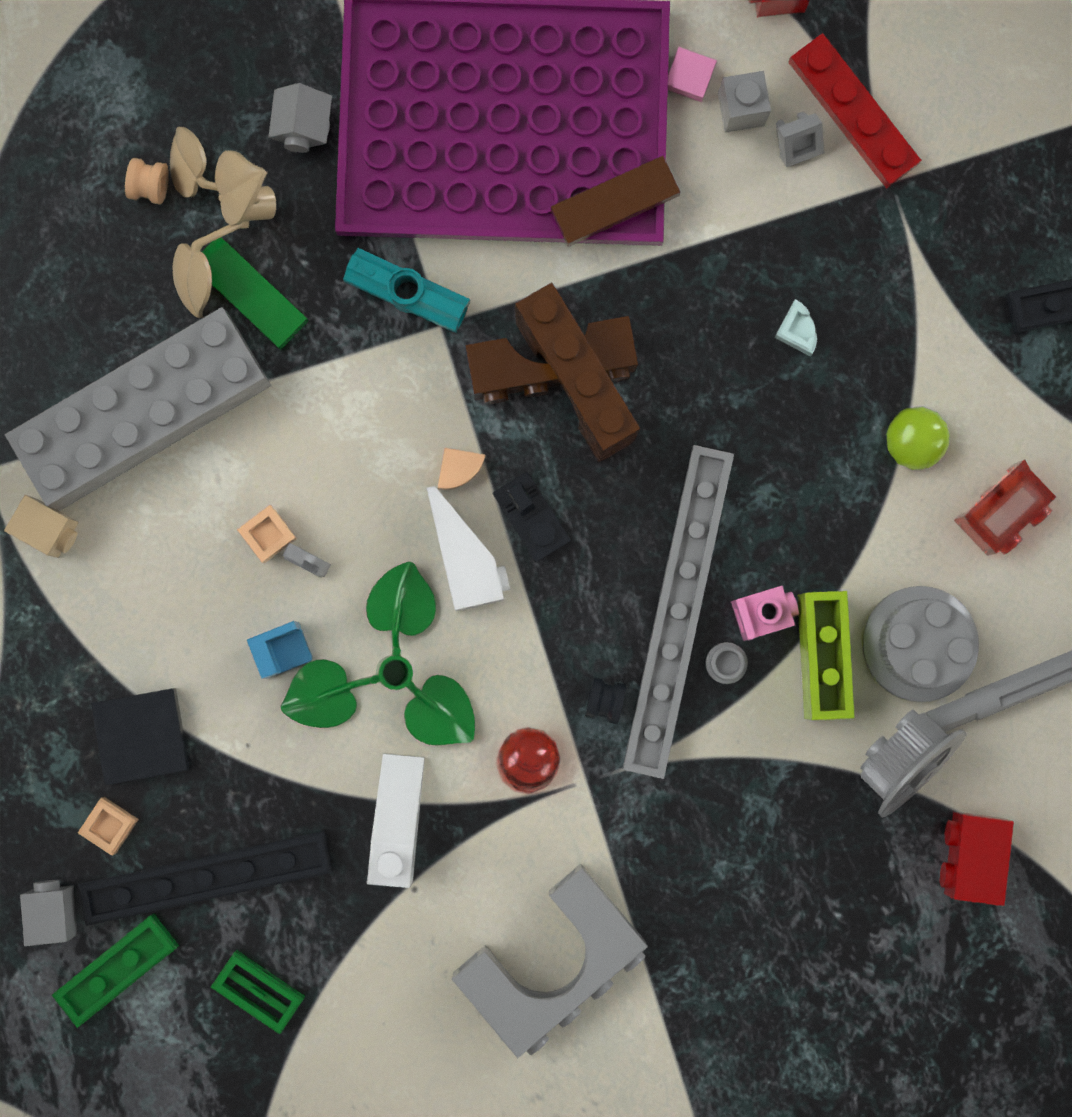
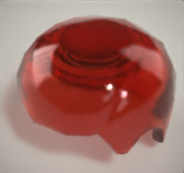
(528, 760)

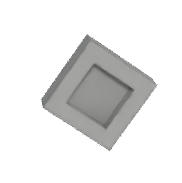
(800, 138)

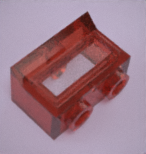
(1006, 510)

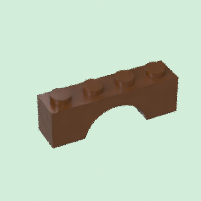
(502, 371)

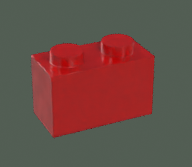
(977, 858)

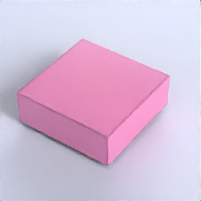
(690, 74)

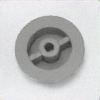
(920, 643)
(908, 759)

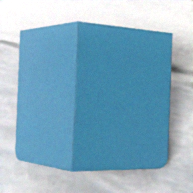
(279, 650)

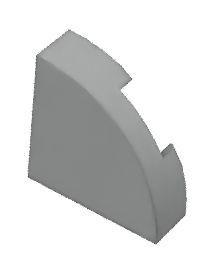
(306, 560)

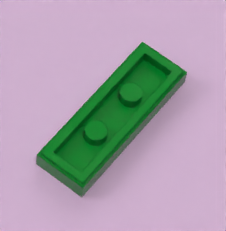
(253, 294)
(115, 970)

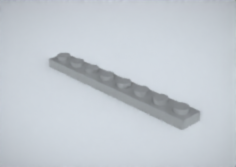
(678, 612)

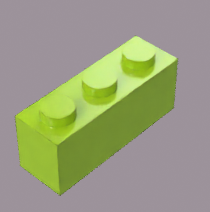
(825, 655)

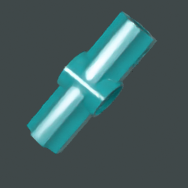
(383, 278)

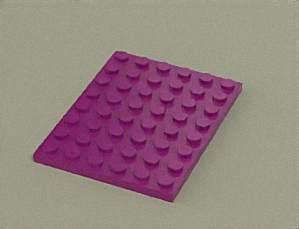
(496, 112)

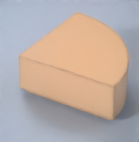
(459, 468)

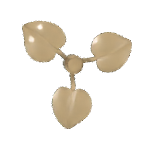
(241, 201)

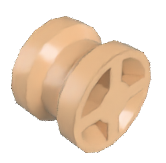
(146, 181)

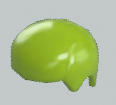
(918, 438)

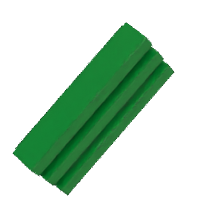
(266, 977)

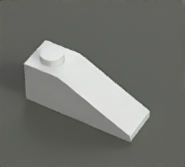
(468, 564)
(396, 821)

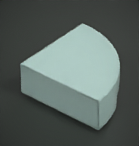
(798, 329)

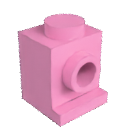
(750, 617)

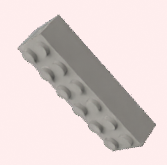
(138, 410)

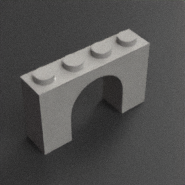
(526, 1015)

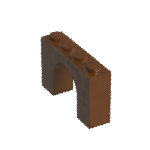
(556, 335)

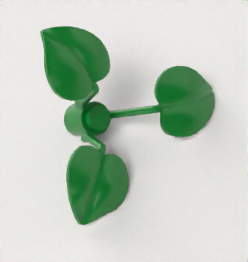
(438, 712)

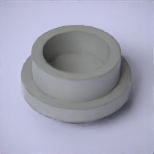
(726, 663)

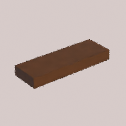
(615, 201)

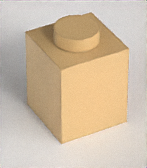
(42, 527)

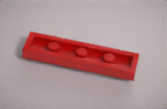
(854, 110)

